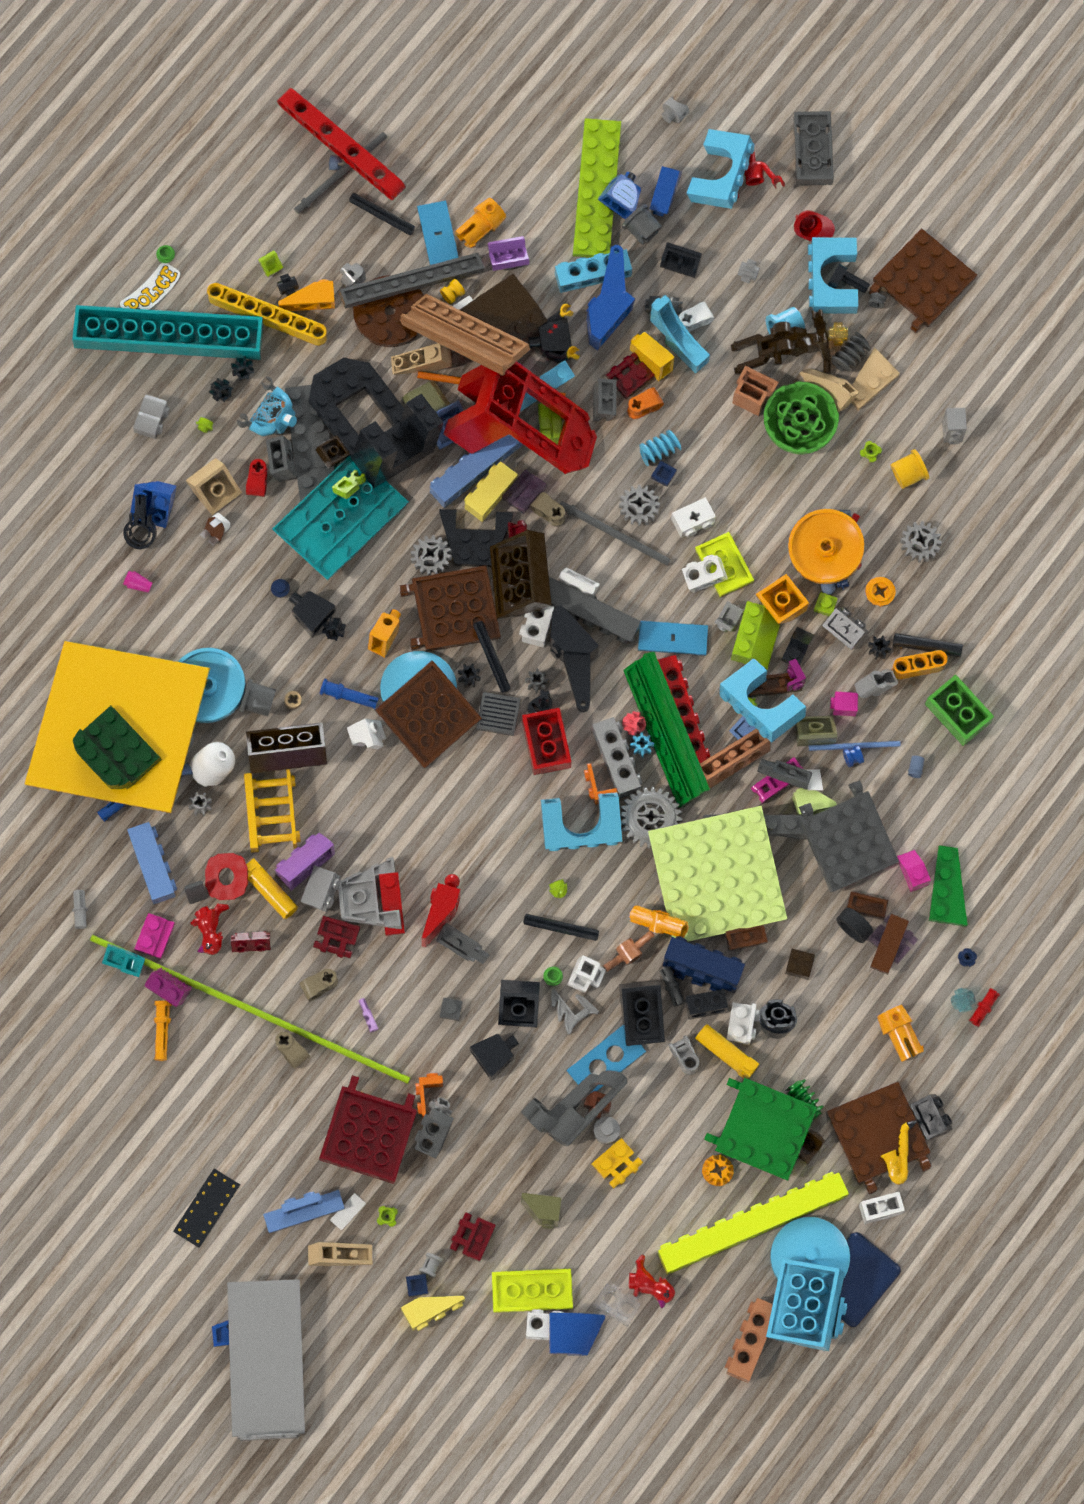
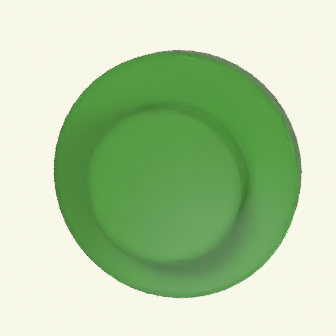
(165, 254)
(553, 976)

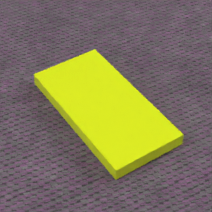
(532, 1290)

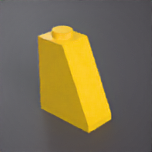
(653, 355)

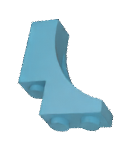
(677, 335)

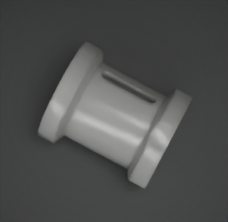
(430, 1265)

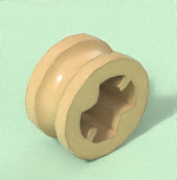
(293, 694)

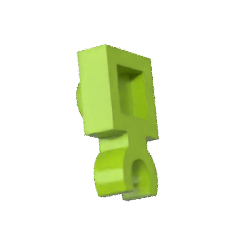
(348, 486)

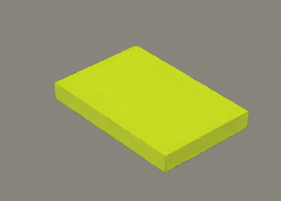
(733, 563)

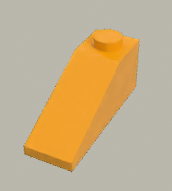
(312, 297)

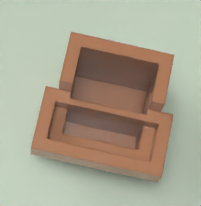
(753, 390)

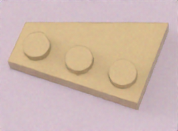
(873, 378)

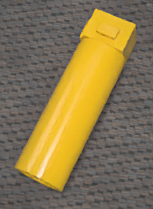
(270, 890)
(727, 1052)

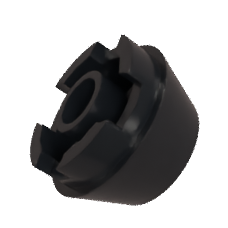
(777, 1019)

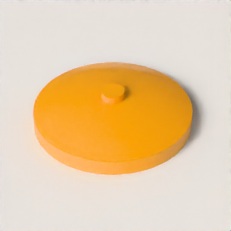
(826, 546)

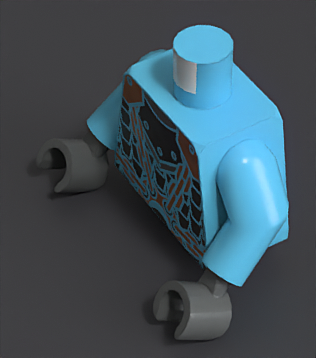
(273, 413)

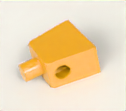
(384, 632)

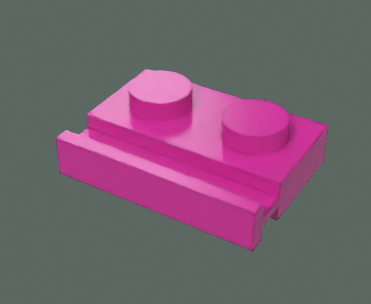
(154, 936)

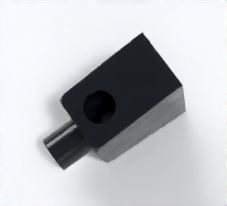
(311, 611)
(494, 1054)

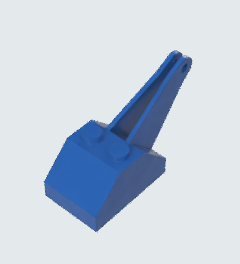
(613, 303)

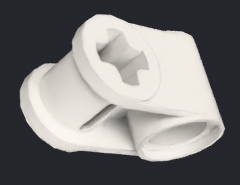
(697, 316)

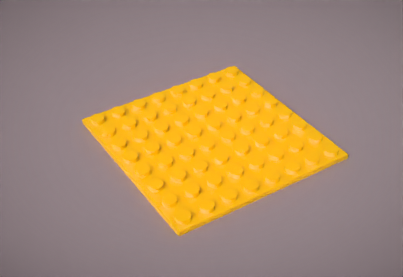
(152, 696)

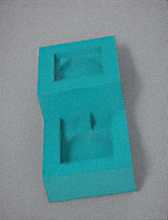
(123, 960)

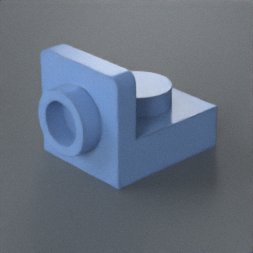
(741, 728)

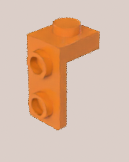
(593, 794)
(430, 1081)

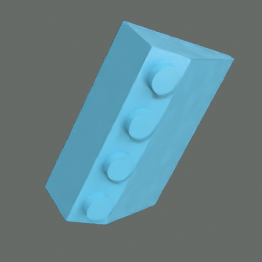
(805, 1304)

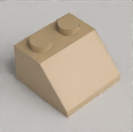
(214, 486)

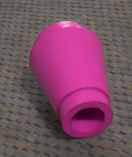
(137, 582)

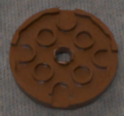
(383, 328)

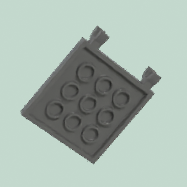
(848, 839)

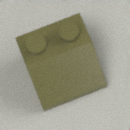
(543, 1209)

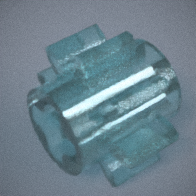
(963, 1000)

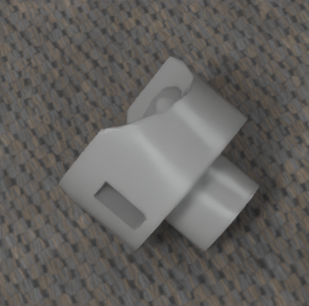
(674, 111)
(351, 274)
(606, 1130)

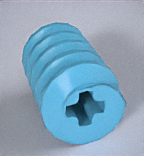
(659, 446)

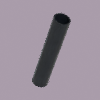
(927, 644)

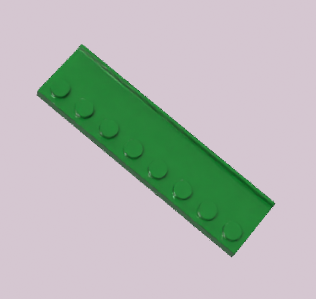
(666, 729)

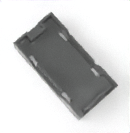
(813, 148)

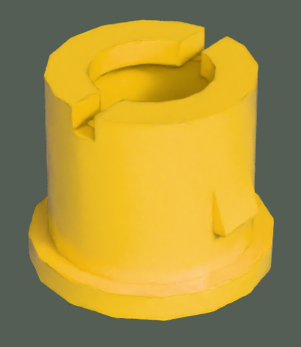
(909, 469)

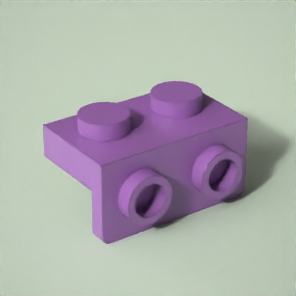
(508, 253)

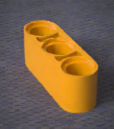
(926, 658)

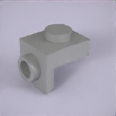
(729, 617)

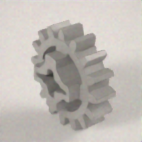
(648, 505)
(922, 549)
(429, 563)

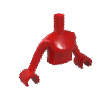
(755, 173)

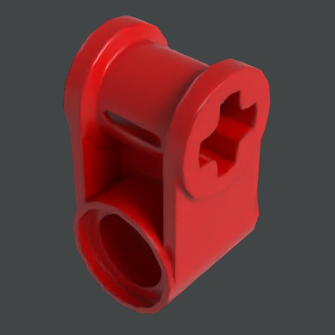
(257, 481)

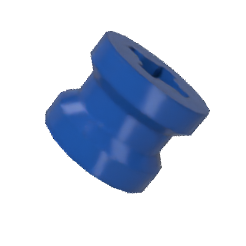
(853, 756)

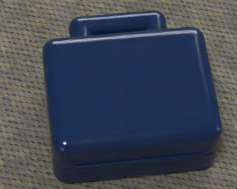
(867, 1278)

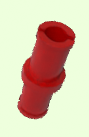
(984, 1007)

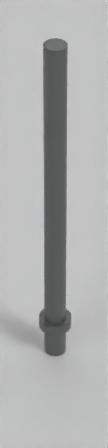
(306, 202)
(616, 534)

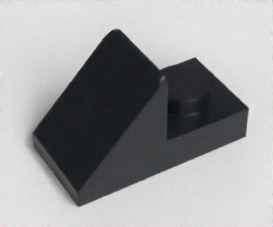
(797, 646)

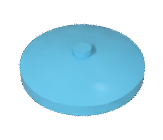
(406, 666)
(224, 683)
(811, 1242)

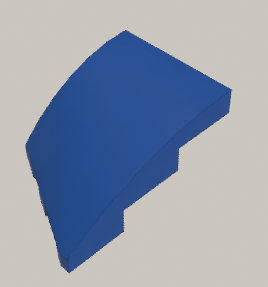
(573, 1332)

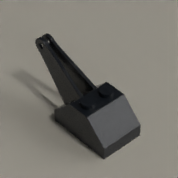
(576, 650)

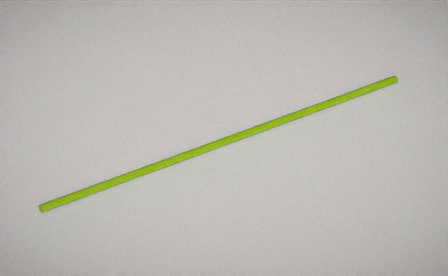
(268, 1017)

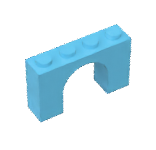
(723, 191)
(824, 297)
(769, 722)
(606, 831)

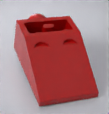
(443, 908)

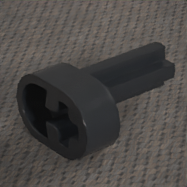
(842, 274)
(543, 702)

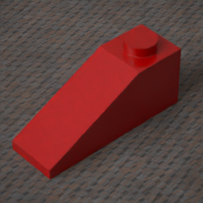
(391, 899)

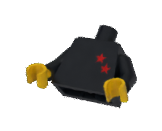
(555, 337)

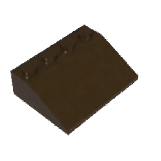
(507, 308)
(520, 574)

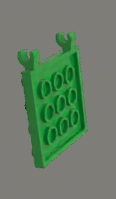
(765, 1128)

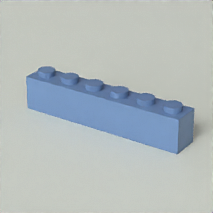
(471, 469)

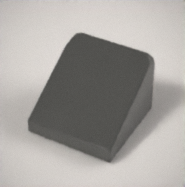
(195, 892)

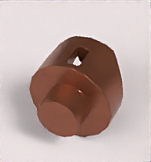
(590, 1103)

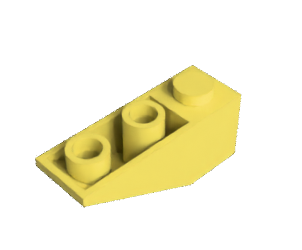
(425, 1309)

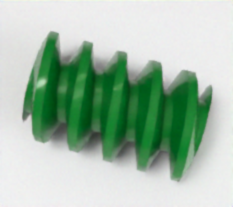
(800, 1092)

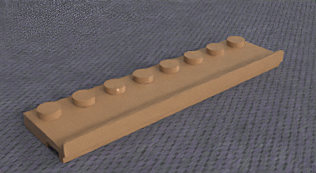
(464, 334)

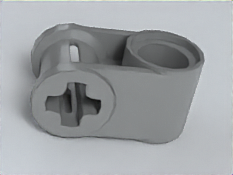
(683, 1052)

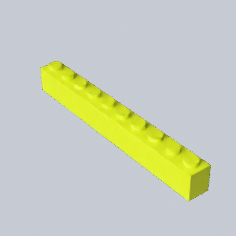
(752, 1223)

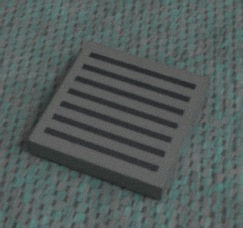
(498, 714)

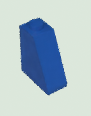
(665, 191)

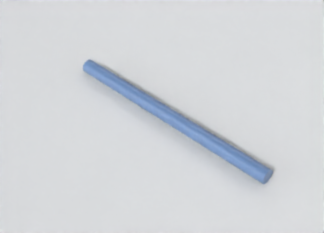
(850, 745)

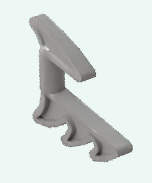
(571, 1019)

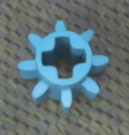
(637, 747)

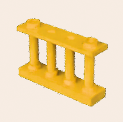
(254, 803)

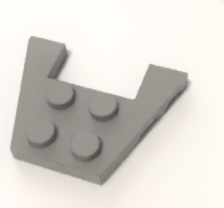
(360, 898)

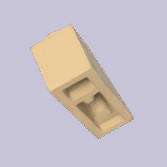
(339, 1254)

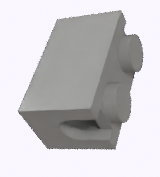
(321, 889)

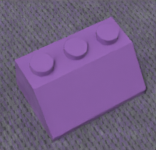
(301, 863)

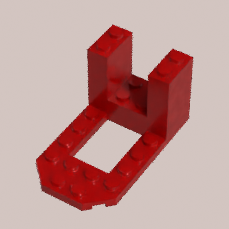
(497, 413)

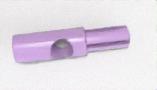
(368, 1016)

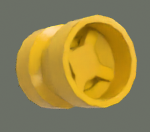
(452, 291)

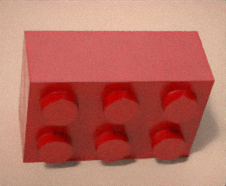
(546, 741)

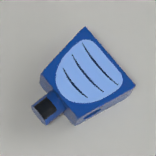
(621, 195)

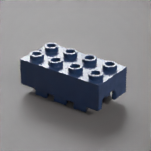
(703, 965)

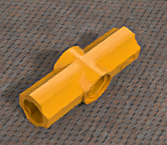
(658, 921)

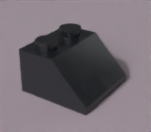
(519, 1003)

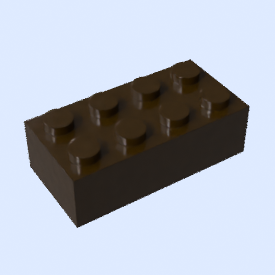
(286, 748)

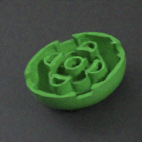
(811, 401)

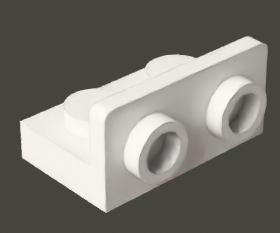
(579, 582)
(741, 1023)

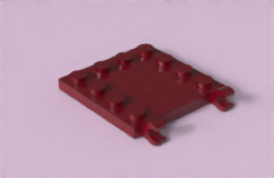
(368, 1133)

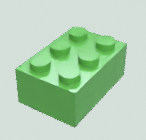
(959, 710)

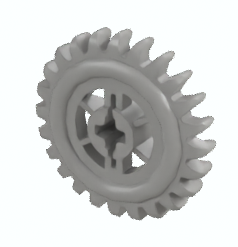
(631, 814)

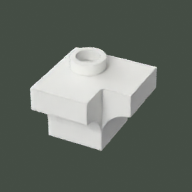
(367, 733)
(586, 973)

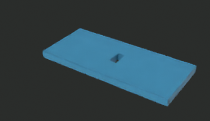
(436, 219)
(688, 638)

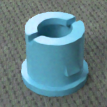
(790, 315)

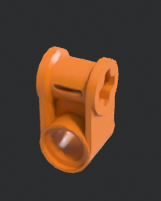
(647, 402)

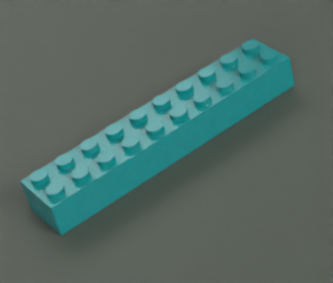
(167, 332)

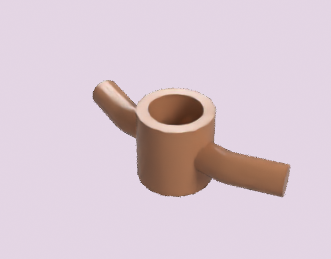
(629, 951)

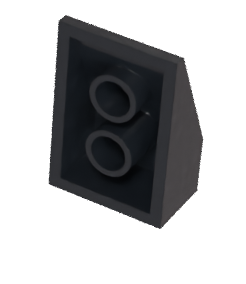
(642, 1012)

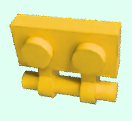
(612, 1159)

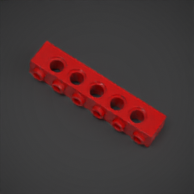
(671, 665)

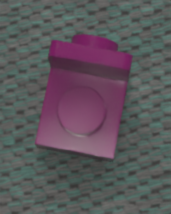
(796, 673)

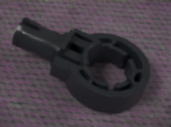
(146, 522)

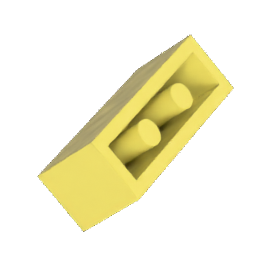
(490, 491)

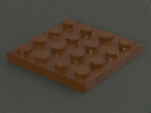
(427, 714)

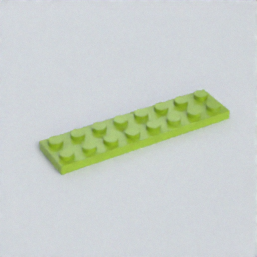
(597, 170)

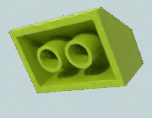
(755, 635)

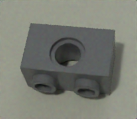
(281, 458)

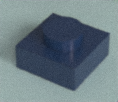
(663, 473)
(417, 1285)

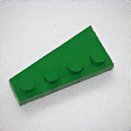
(947, 892)

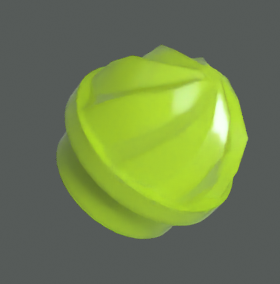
(558, 888)

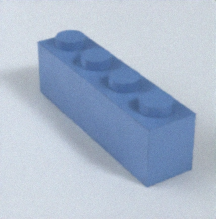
(151, 862)

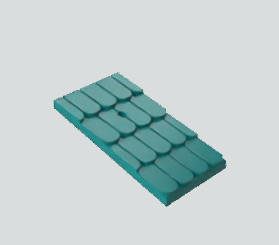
(330, 528)

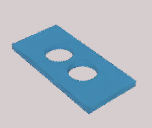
(580, 1069)

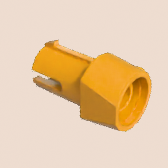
(487, 217)
(898, 1027)

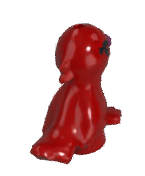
(207, 922)
(644, 1283)

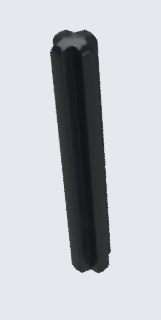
(382, 214)
(491, 656)
(561, 927)

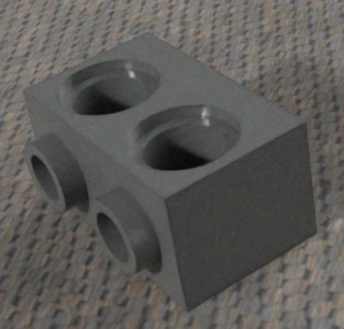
(434, 1133)

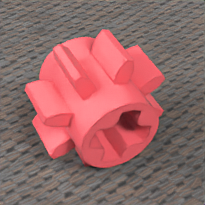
(634, 723)

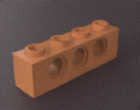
(734, 757)
(744, 1371)

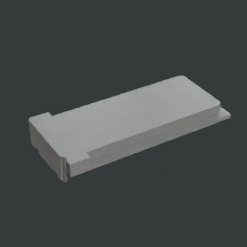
(266, 1360)

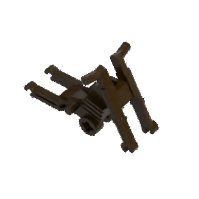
(789, 342)

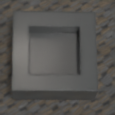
(451, 1009)

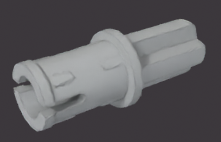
(79, 909)

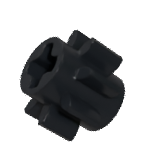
(287, 285)
(242, 368)
(220, 390)
(333, 628)
(879, 653)
(471, 680)

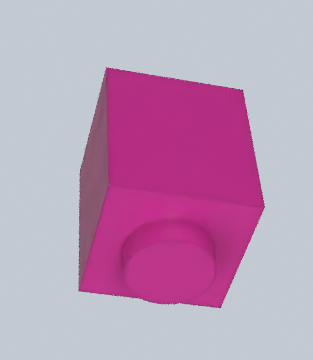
(844, 703)

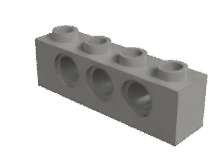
(611, 728)

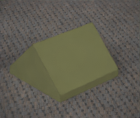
(816, 731)

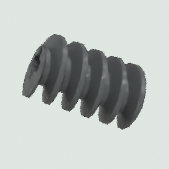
(850, 352)

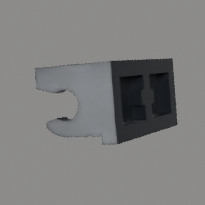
(680, 260)

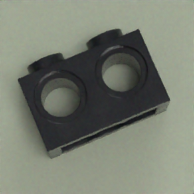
(706, 1004)

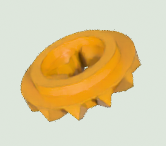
(881, 583)
(713, 1178)

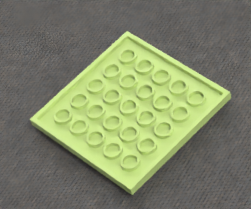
(718, 873)

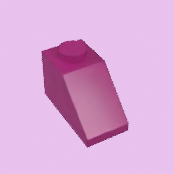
(914, 870)

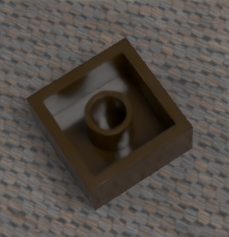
(332, 452)
(800, 964)

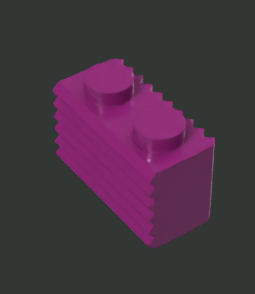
(168, 987)

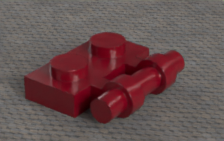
(634, 379)
(338, 931)
(478, 1239)

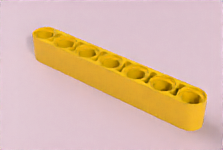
(261, 307)

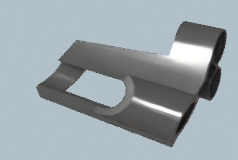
(563, 1121)

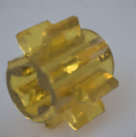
(838, 334)

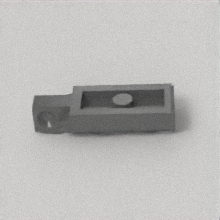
(785, 773)
(461, 944)

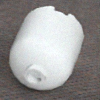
(212, 764)

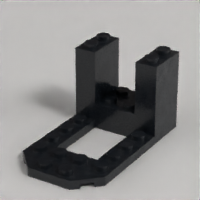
(373, 451)

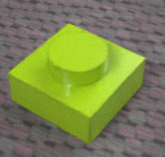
(270, 263)
(825, 604)

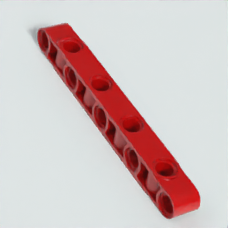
(341, 144)

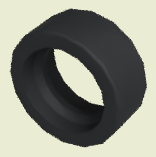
(854, 925)

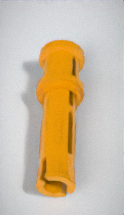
(161, 1020)

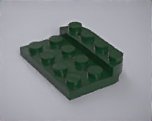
(115, 750)

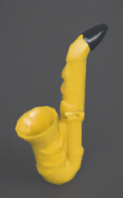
(898, 1165)

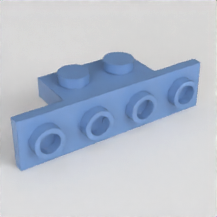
(303, 1210)

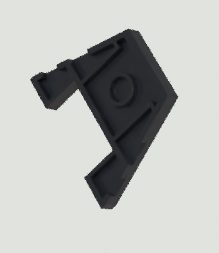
(472, 546)

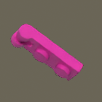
(773, 784)

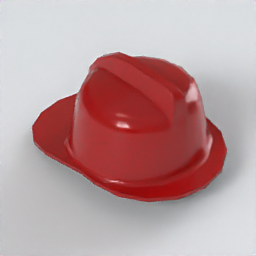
(812, 224)

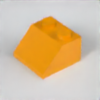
(783, 600)

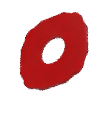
(239, 883)

